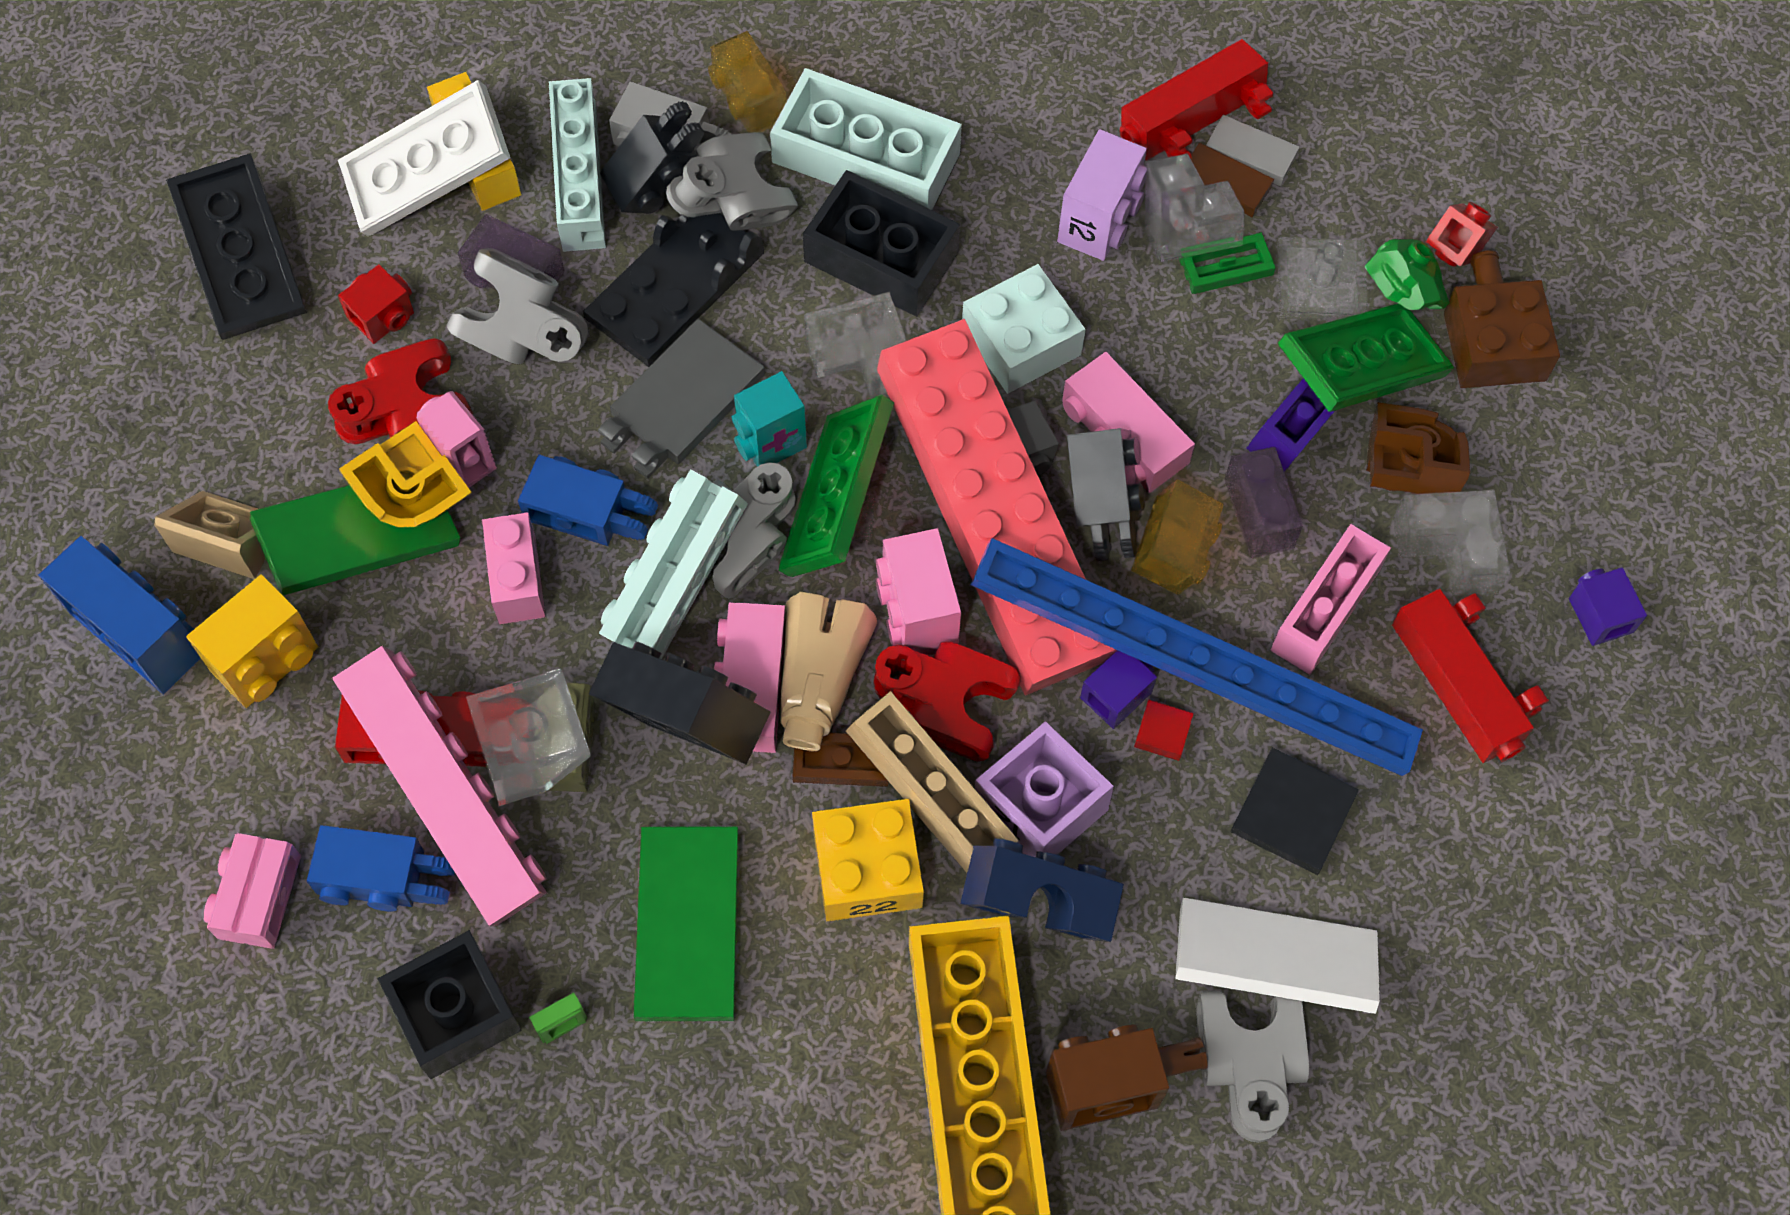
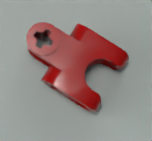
(390, 393)
(939, 688)

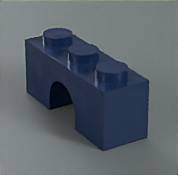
(1079, 900)

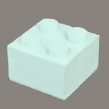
(1023, 328)

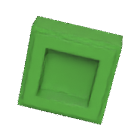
(558, 1018)

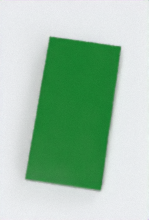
(1365, 356)
(836, 487)
(337, 538)
(686, 924)

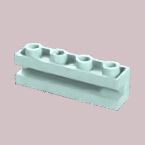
(576, 165)
(674, 564)

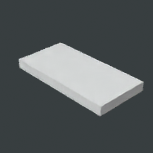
(423, 158)
(1278, 955)

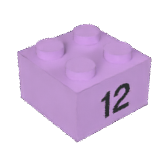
(1103, 195)
(1045, 792)

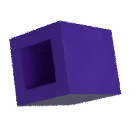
(1607, 605)
(1118, 687)

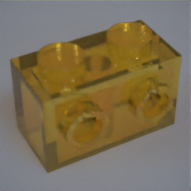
(747, 82)
(1178, 537)

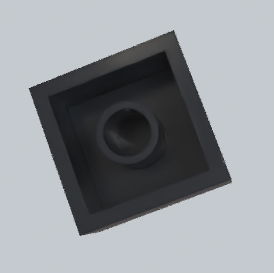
(449, 1005)

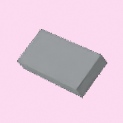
(1254, 148)

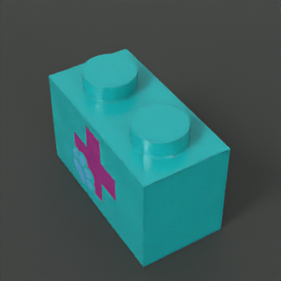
(769, 421)

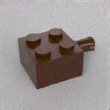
(1500, 328)
(1115, 1074)

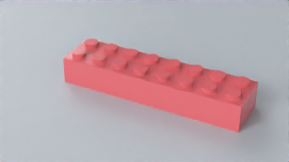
(985, 488)

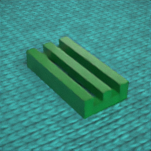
(1231, 277)

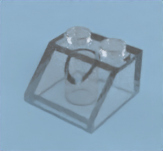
(528, 735)

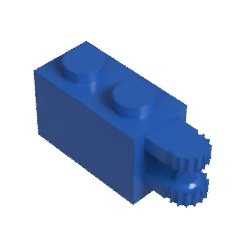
(582, 501)
(374, 869)

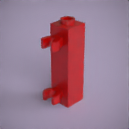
(1196, 99)
(1465, 677)

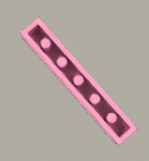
(440, 785)

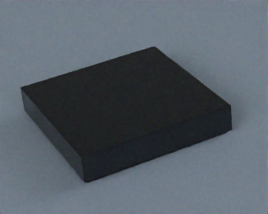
(1294, 811)

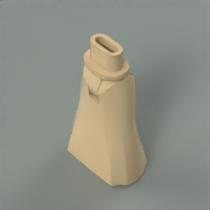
(819, 664)

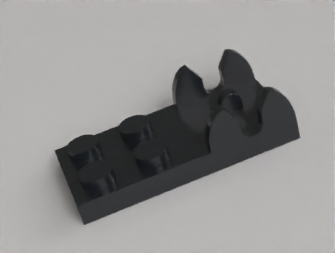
(236, 246)
(673, 283)

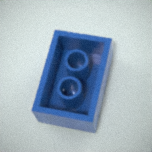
(122, 612)

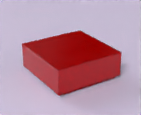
(1163, 730)

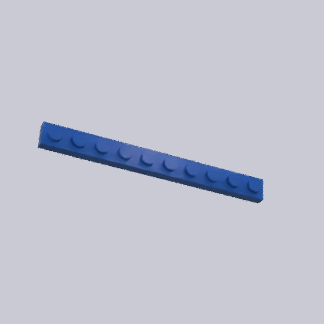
(1197, 657)

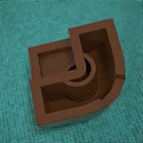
(1415, 452)

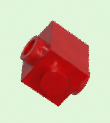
(1461, 233)
(377, 303)

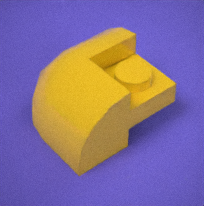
(405, 479)

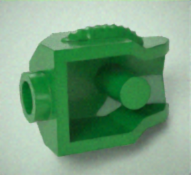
(1408, 274)

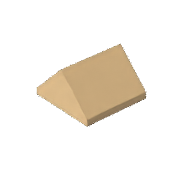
(213, 533)

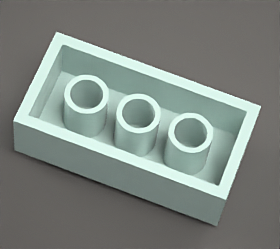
(844, 127)

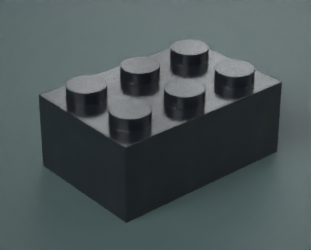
(881, 242)
(680, 700)

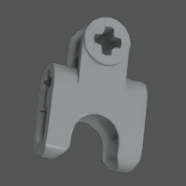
(727, 182)
(524, 316)
(755, 537)
(1254, 1062)

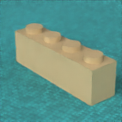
(927, 779)

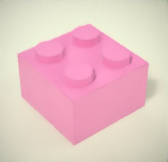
(918, 592)

